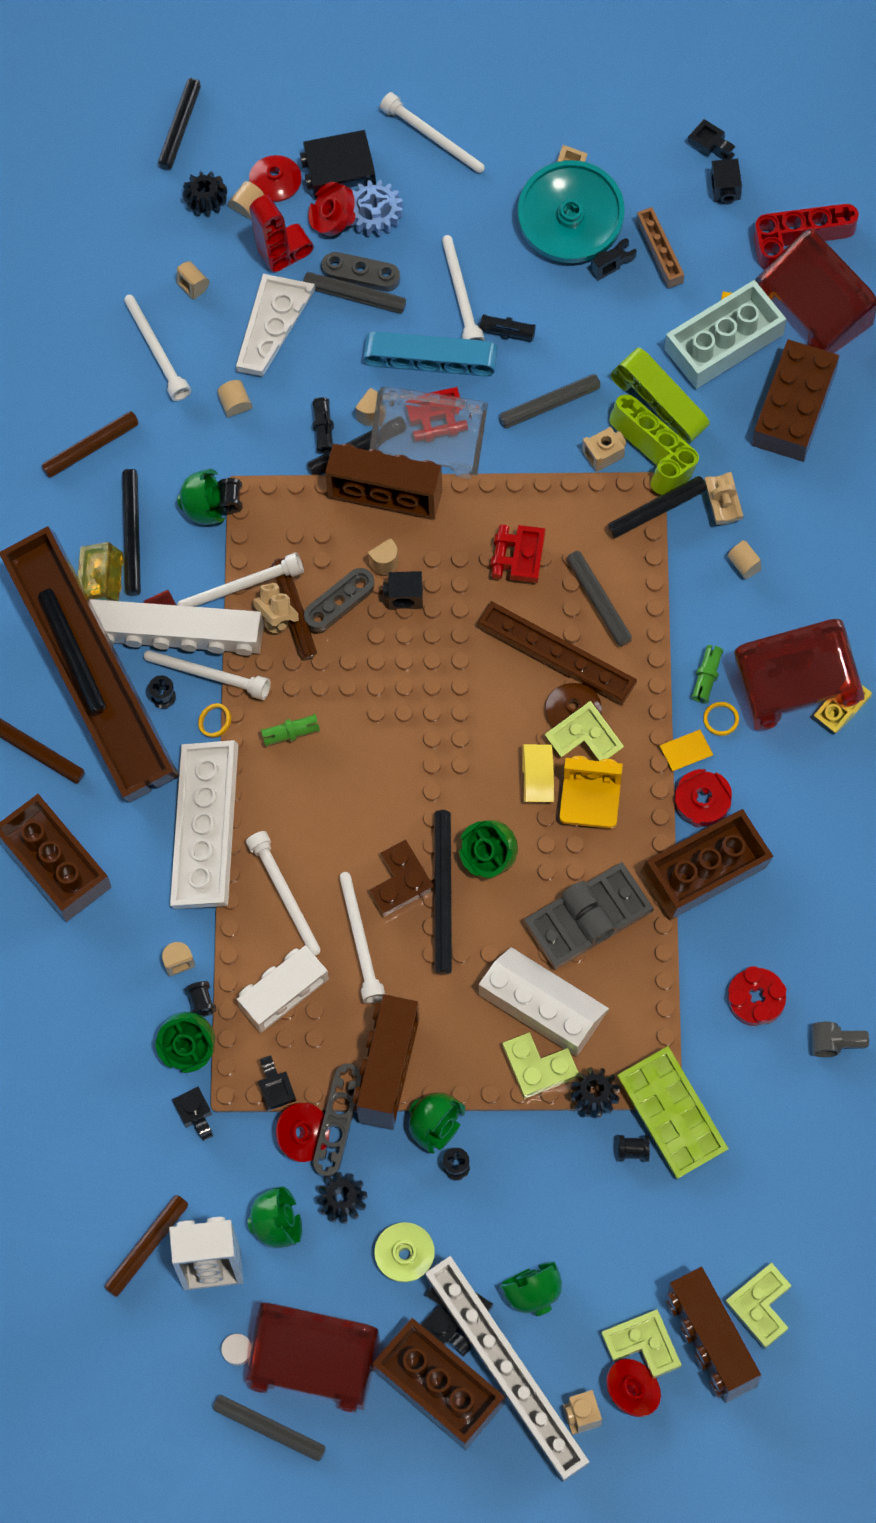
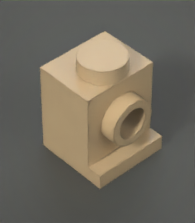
(601, 455)
(582, 1412)

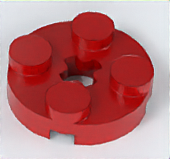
(342, 213)
(700, 813)
(756, 980)

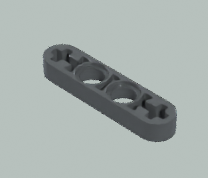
(340, 1121)

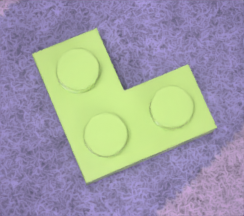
(586, 726)
(537, 1073)
(753, 1303)
(646, 1335)

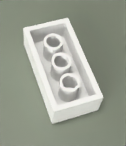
(206, 1254)

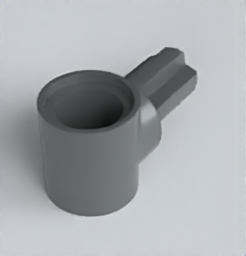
(829, 1039)

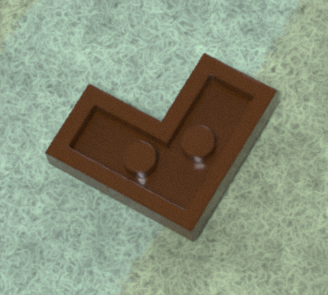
(407, 883)

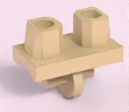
(723, 499)
(275, 608)

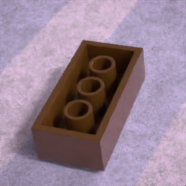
(795, 400)
(384, 480)
(52, 858)
(706, 864)
(387, 1061)
(713, 1335)
(438, 1383)

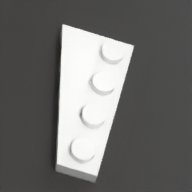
(271, 320)

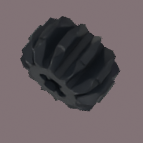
(204, 193)
(603, 1085)
(353, 1202)

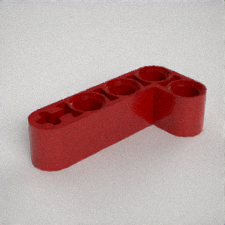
(843, 226)
(275, 242)

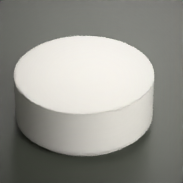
(236, 1349)

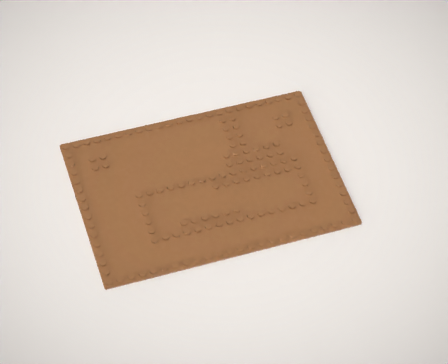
(426, 720)

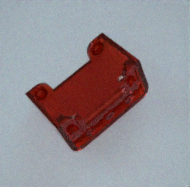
(820, 292)
(797, 671)
(312, 1355)

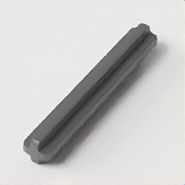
(356, 292)
(549, 400)
(599, 598)
(269, 1428)

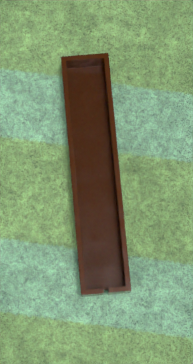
(124, 727)

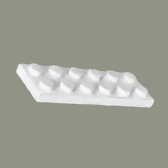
(204, 825)

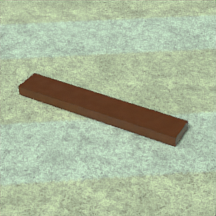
(557, 653)

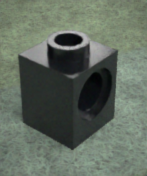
(726, 180)
(404, 590)

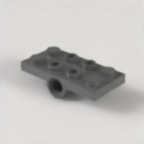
(588, 915)

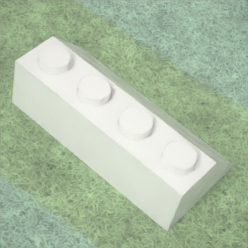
(542, 1000)

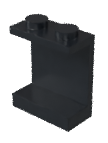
(338, 160)

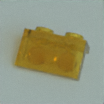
(101, 570)

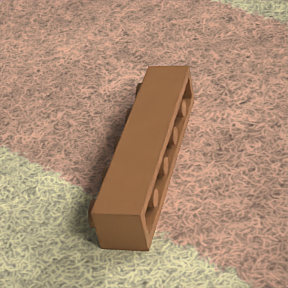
(660, 247)

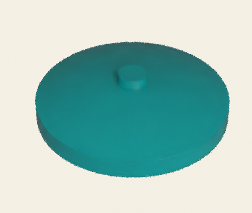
(571, 211)

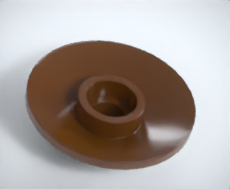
(558, 701)

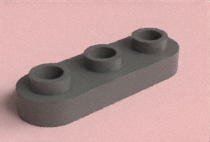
(370, 277)
(345, 590)

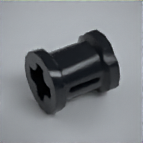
(230, 495)
(155, 689)
(200, 998)
(634, 1148)
(449, 1159)

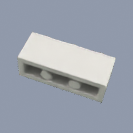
(282, 988)

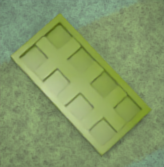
(672, 1112)

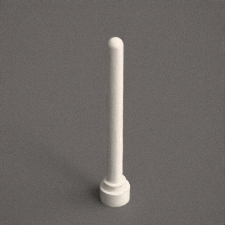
(393, 106)
(471, 330)
(177, 387)
(290, 565)
(257, 687)
(260, 845)
(372, 989)

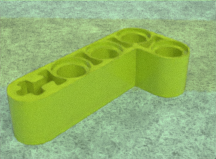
(661, 394)
(657, 441)

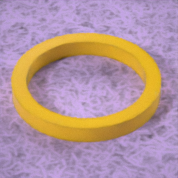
(223, 729)
(721, 733)

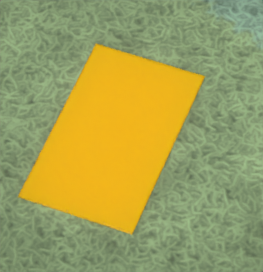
(686, 750)

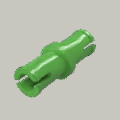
(707, 674)
(290, 730)

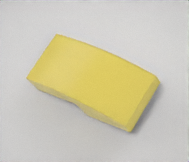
(837, 715)
(538, 773)

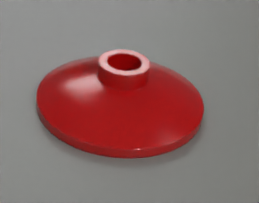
(279, 186)
(309, 1121)
(633, 1388)

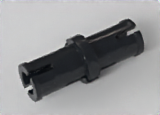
(490, 323)
(322, 425)

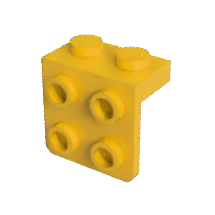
(591, 792)

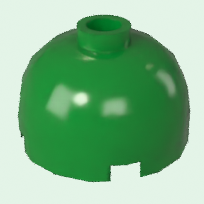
(200, 498)
(488, 848)
(185, 1042)
(434, 1120)
(274, 1219)
(533, 1289)

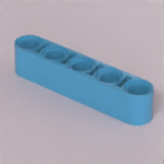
(430, 353)

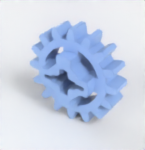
(376, 207)

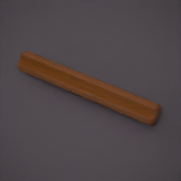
(90, 444)
(300, 628)
(41, 752)
(146, 1245)

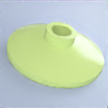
(399, 1238)

